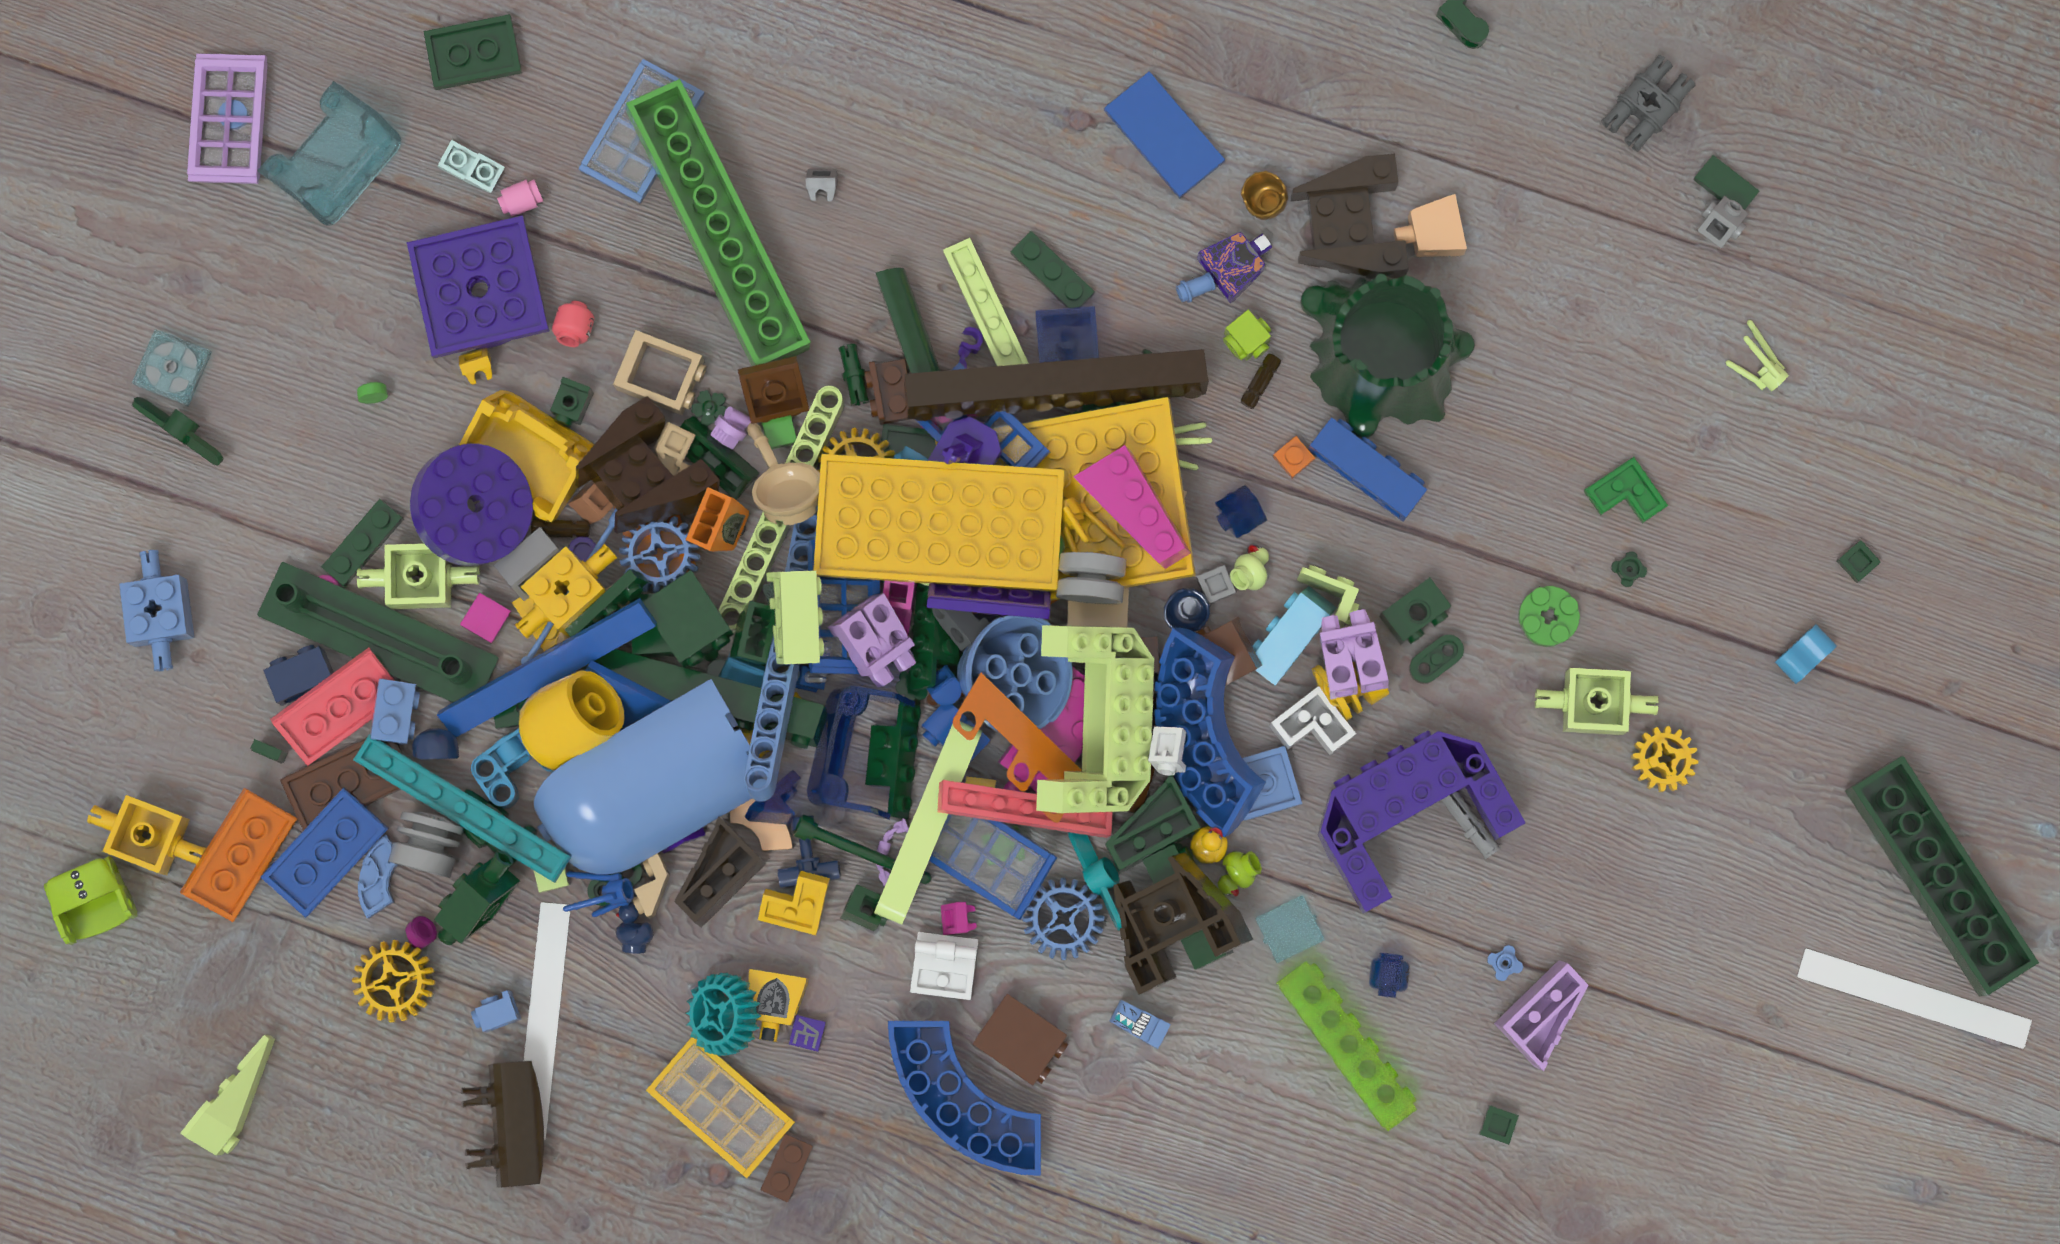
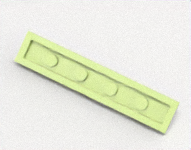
(984, 304)

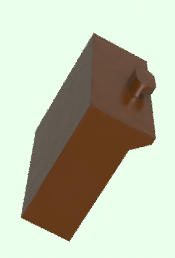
(1234, 640)

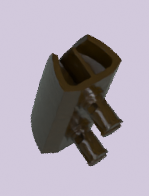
(516, 1124)

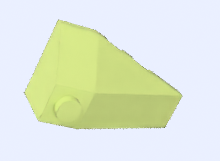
(223, 1118)

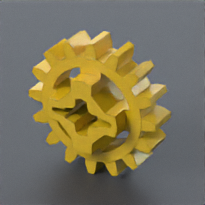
(1667, 772)

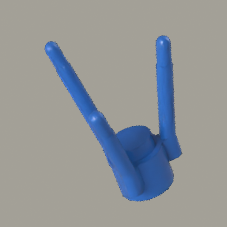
(616, 892)

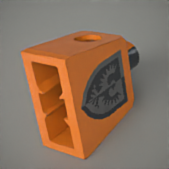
(718, 522)

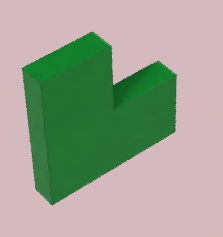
(1629, 484)

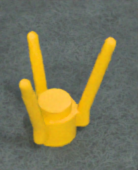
(1073, 518)

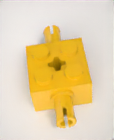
(549, 586)
(127, 829)

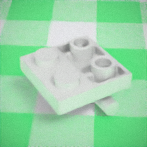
(944, 966)

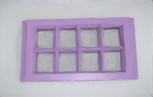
(214, 149)

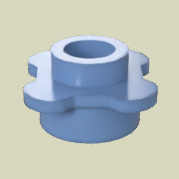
(1513, 966)

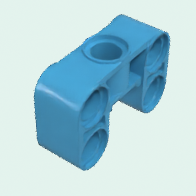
(506, 757)

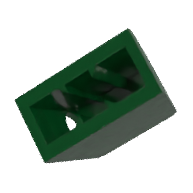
(752, 635)

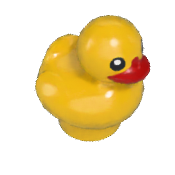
(1209, 845)

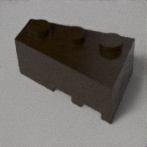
(718, 874)

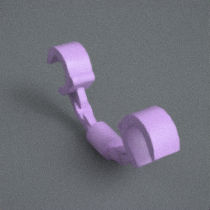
(884, 846)

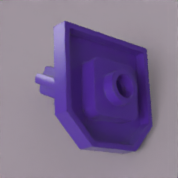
(967, 443)

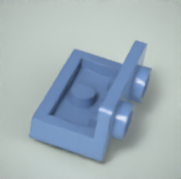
(393, 711)

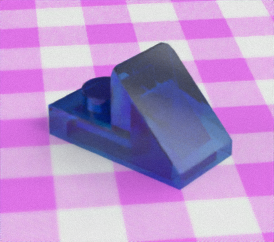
(775, 809)

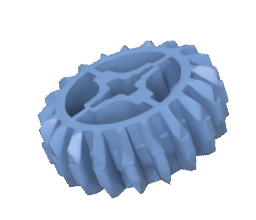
(656, 542)
(1079, 941)

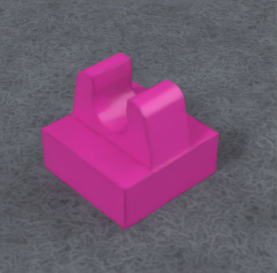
(955, 918)

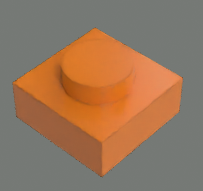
(1293, 457)

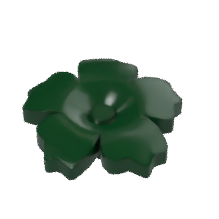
(709, 407)

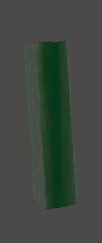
(907, 320)

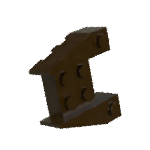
(1343, 219)
(635, 476)
(1170, 914)

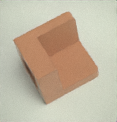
(591, 503)

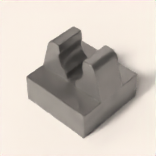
(821, 179)

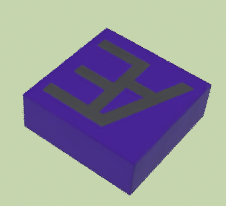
(807, 1033)

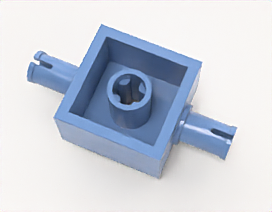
(139, 602)

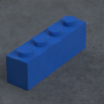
(1367, 469)

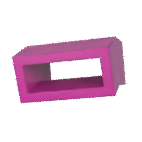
(485, 618)

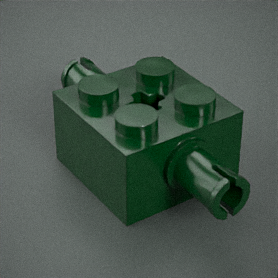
(476, 899)

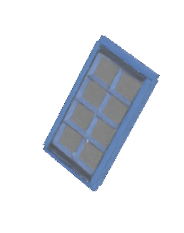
(617, 152)

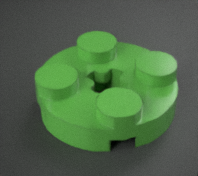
(1533, 624)

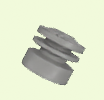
(426, 844)

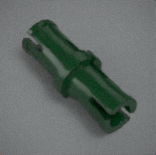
(853, 374)

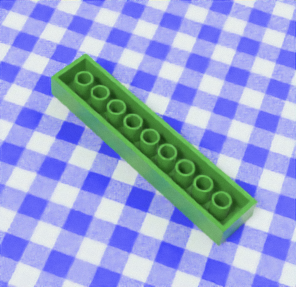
(717, 225)

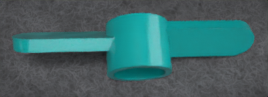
(1097, 873)

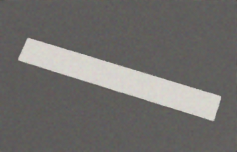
(546, 997)
(1914, 998)

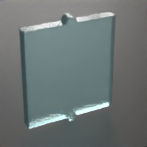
(1289, 929)

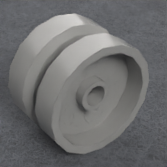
(1091, 578)

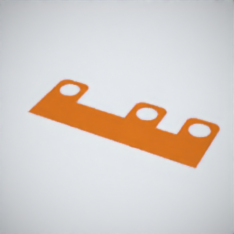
(1032, 744)

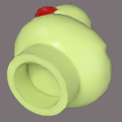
(1250, 569)

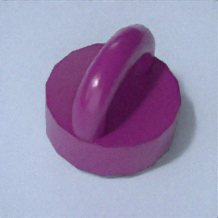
(420, 932)

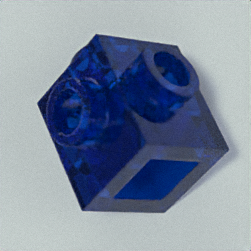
(1240, 512)

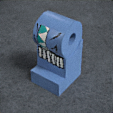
(1140, 1024)

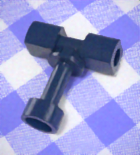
(789, 876)

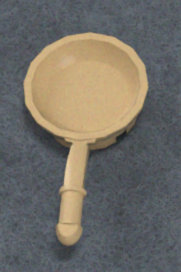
(785, 490)

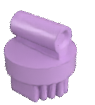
(731, 427)

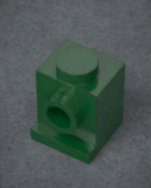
(582, 396)
(863, 898)

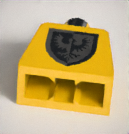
(779, 1000)

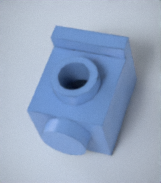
(496, 1012)

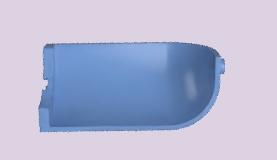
(647, 784)

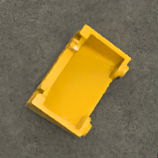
(536, 443)

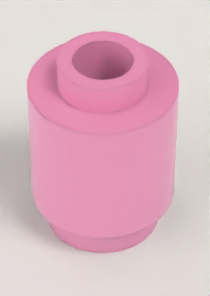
(519, 198)

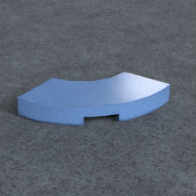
(375, 878)

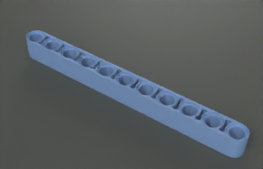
(776, 684)

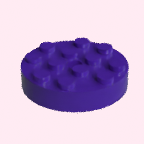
(442, 511)

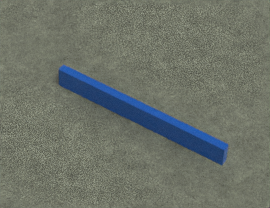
(547, 668)

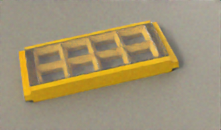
(720, 1107)

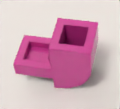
(902, 599)

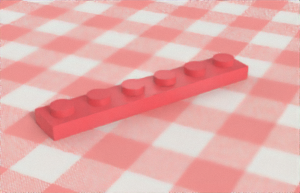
(1015, 808)

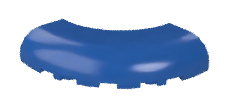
(1192, 698)
(955, 1106)

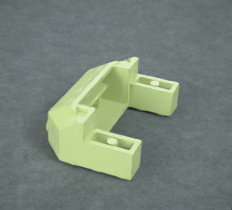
(1114, 720)

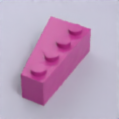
(1131, 500)

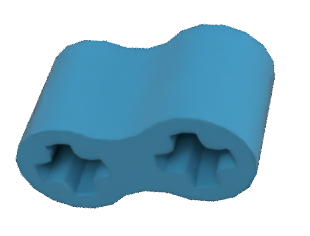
(1805, 654)

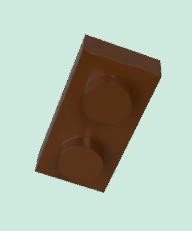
(786, 1168)

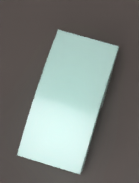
(470, 166)

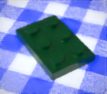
(472, 52)

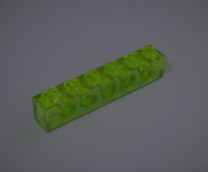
(1386, 1114)

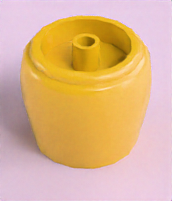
(569, 718)

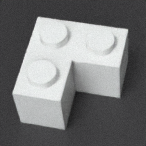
(1316, 716)

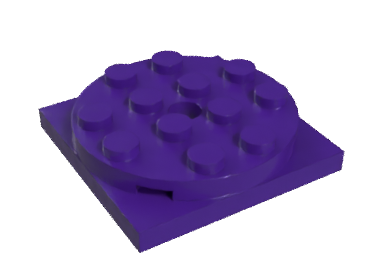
(453, 263)

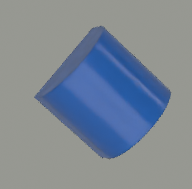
(946, 688)

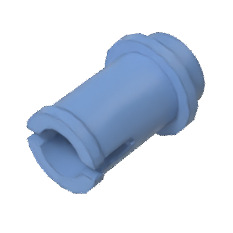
(1195, 287)

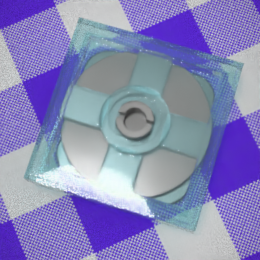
(171, 367)

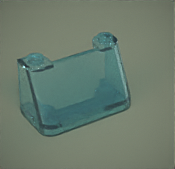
(336, 158)

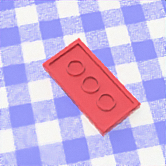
(332, 708)

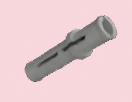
(1471, 825)

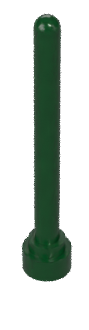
(808, 829)

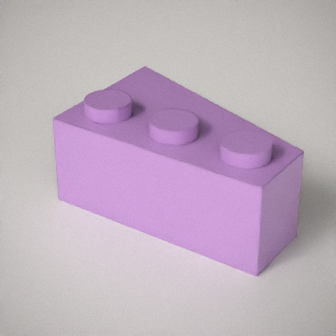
(1542, 1013)

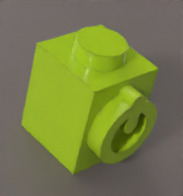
(1247, 336)

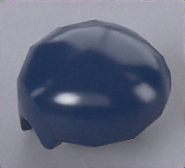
(1187, 609)
(435, 744)

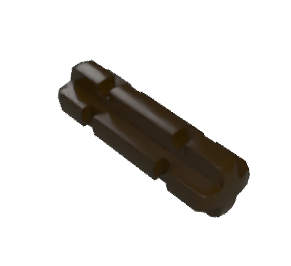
(1260, 381)
(562, 528)

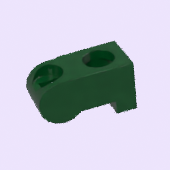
(1463, 24)

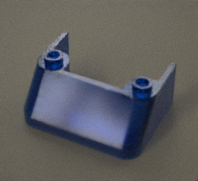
(826, 780)

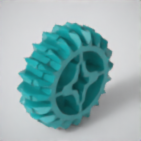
(715, 1013)

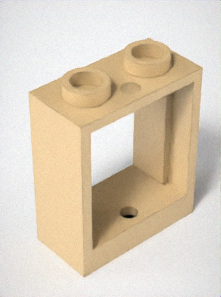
(631, 363)

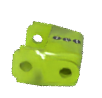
(89, 900)

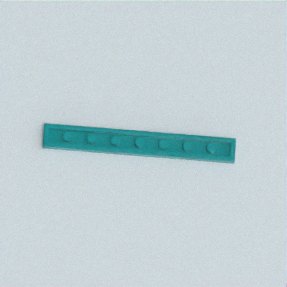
(462, 808)

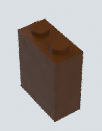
(1021, 1040)

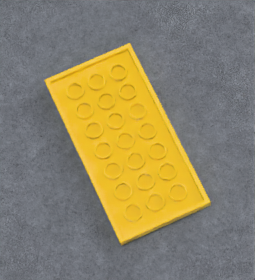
(938, 522)

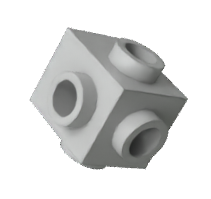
(1723, 221)

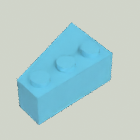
(1291, 633)

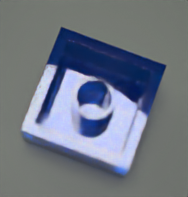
(1067, 334)

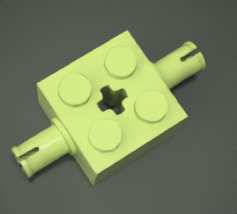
(403, 563)
(1610, 687)

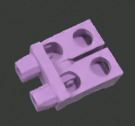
(874, 639)
(1351, 645)

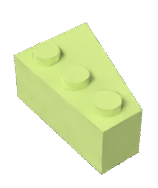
(796, 617)

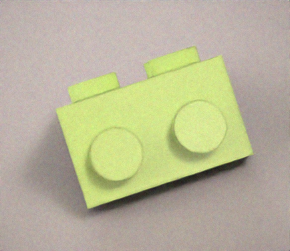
(1340, 588)

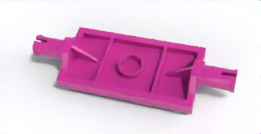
(1064, 732)

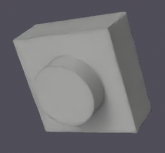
(1216, 584)

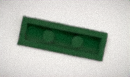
(730, 468)

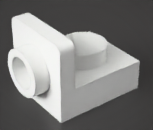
(1167, 750)

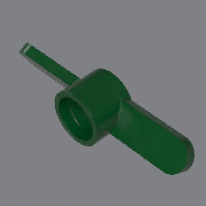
(180, 428)

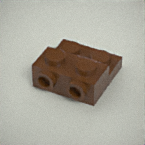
(773, 390)

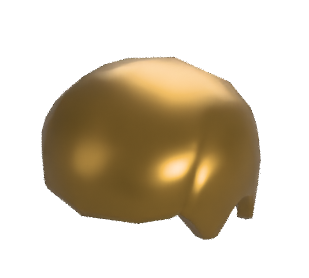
(1264, 195)

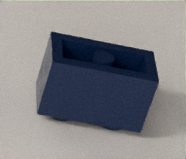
(297, 675)

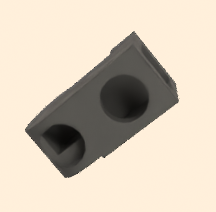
(960, 625)

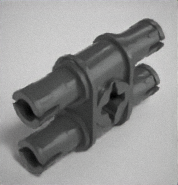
(1655, 115)

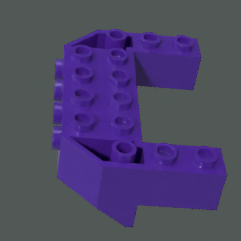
(1400, 789)

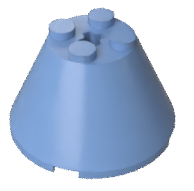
(1012, 660)

